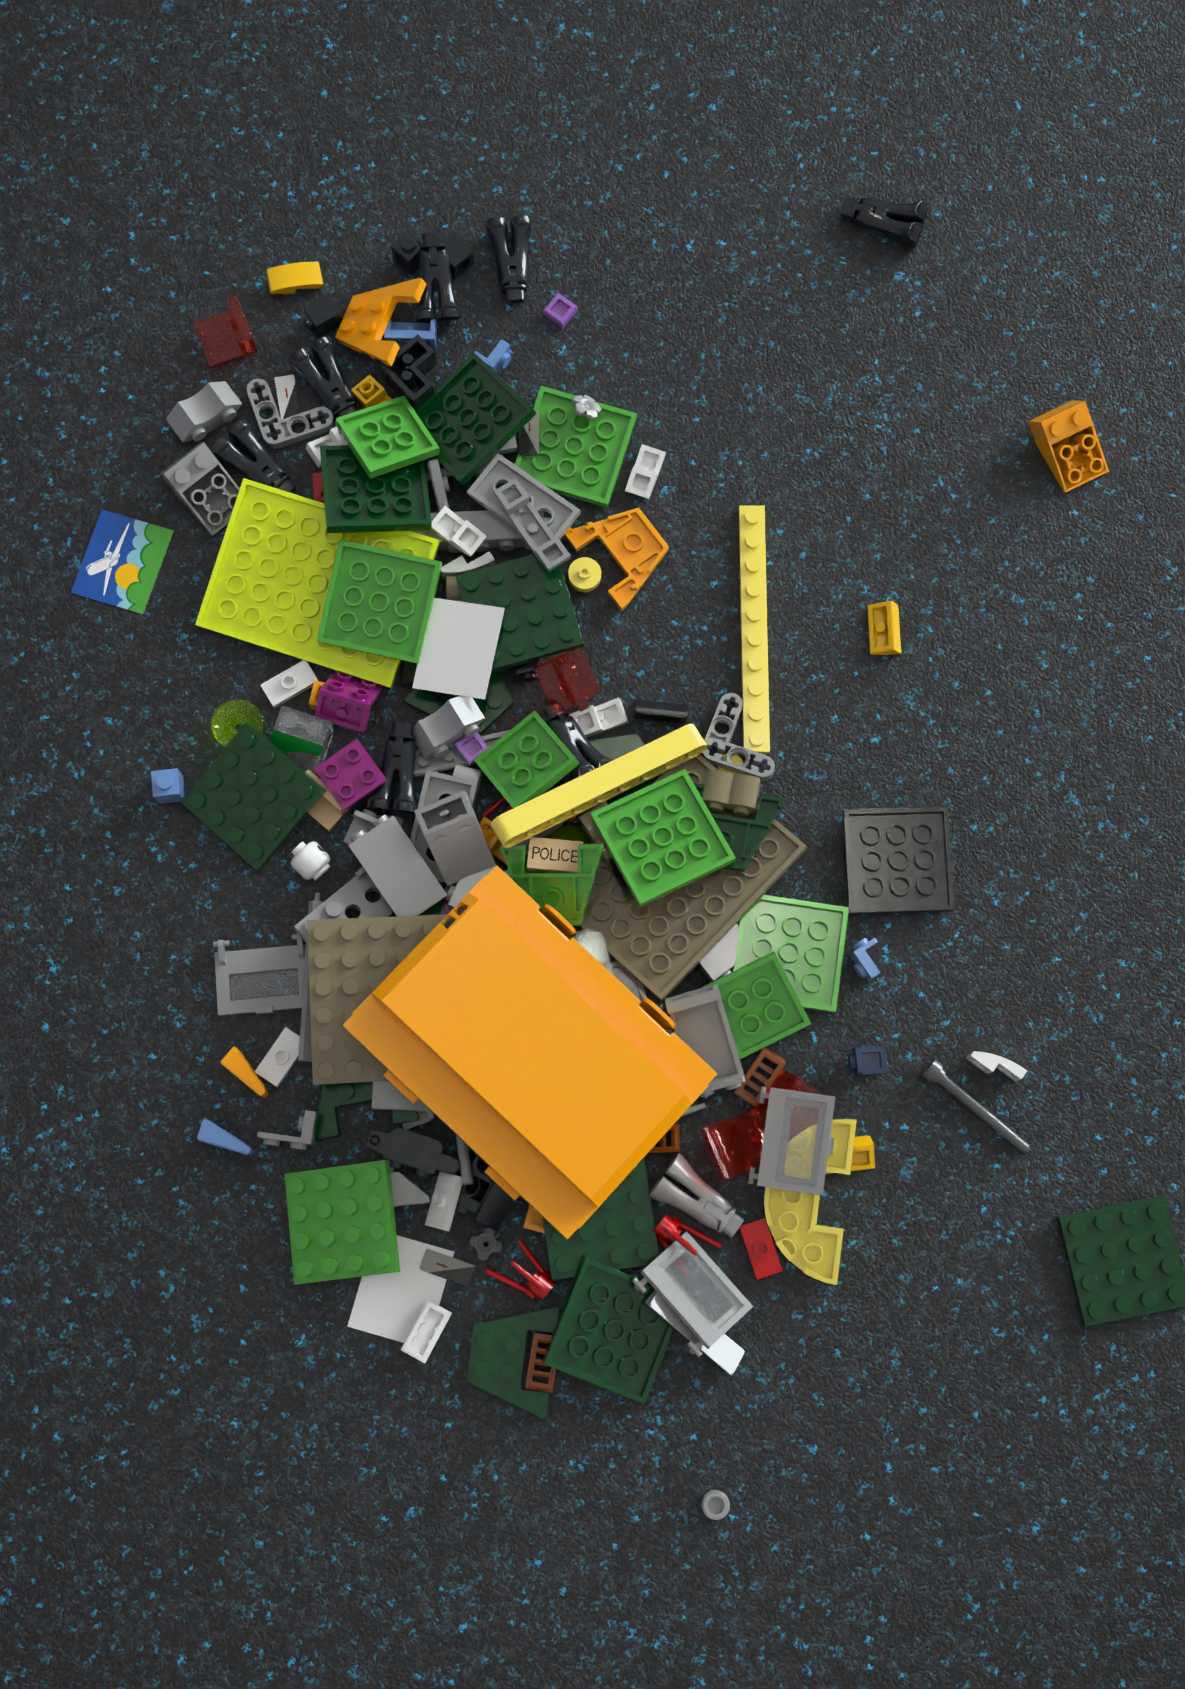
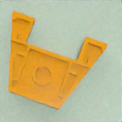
(369, 316)
(631, 543)

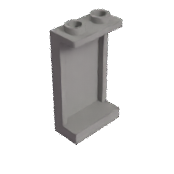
(396, 868)
(706, 1030)

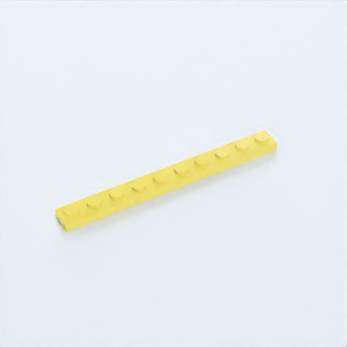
(754, 629)

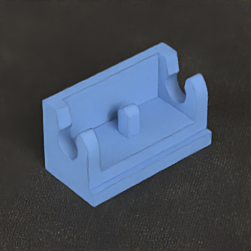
(404, 331)

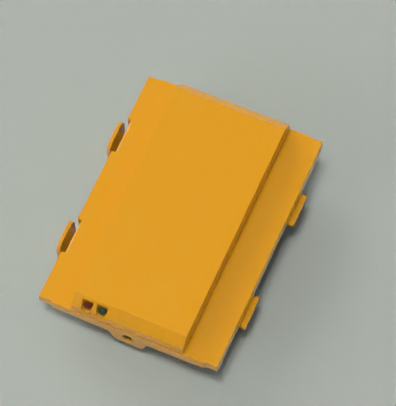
(530, 1051)

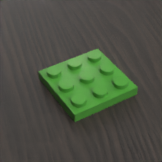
(387, 436)
(526, 761)
(760, 1004)

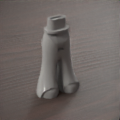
(710, 1206)

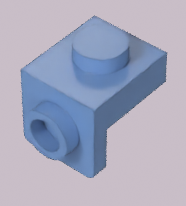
(499, 356)
(863, 963)

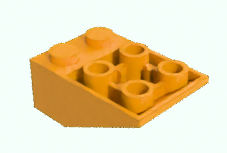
(1069, 444)

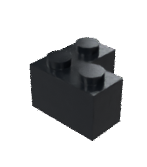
(408, 371)

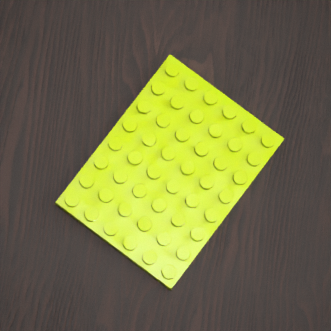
(277, 577)

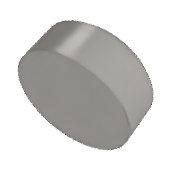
(715, 1504)

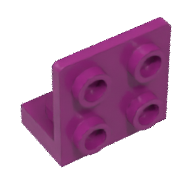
(347, 700)
(350, 774)

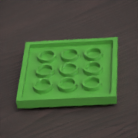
(578, 453)
(379, 601)
(662, 837)
(806, 941)
(342, 1222)

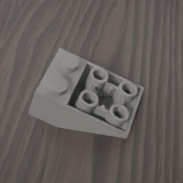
(203, 487)
(455, 837)

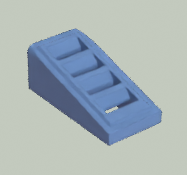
(216, 1136)

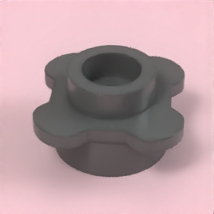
(484, 1252)

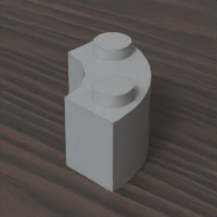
(204, 411)
(446, 726)

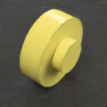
(584, 574)

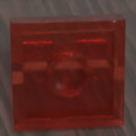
(567, 680)

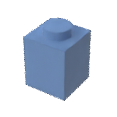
(168, 785)

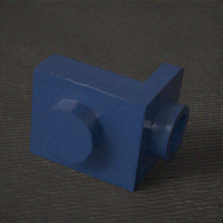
(868, 1061)

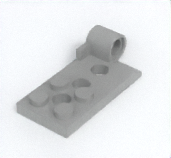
(499, 471)
(433, 788)
(349, 896)

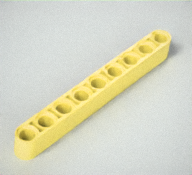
(598, 785)

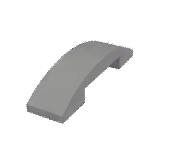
(530, 525)

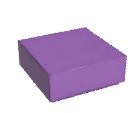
(560, 310)
(471, 747)

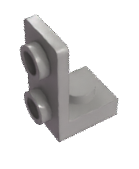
(306, 1126)

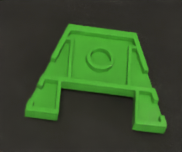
(562, 890)

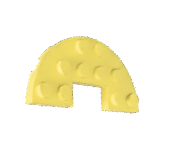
(794, 1215)

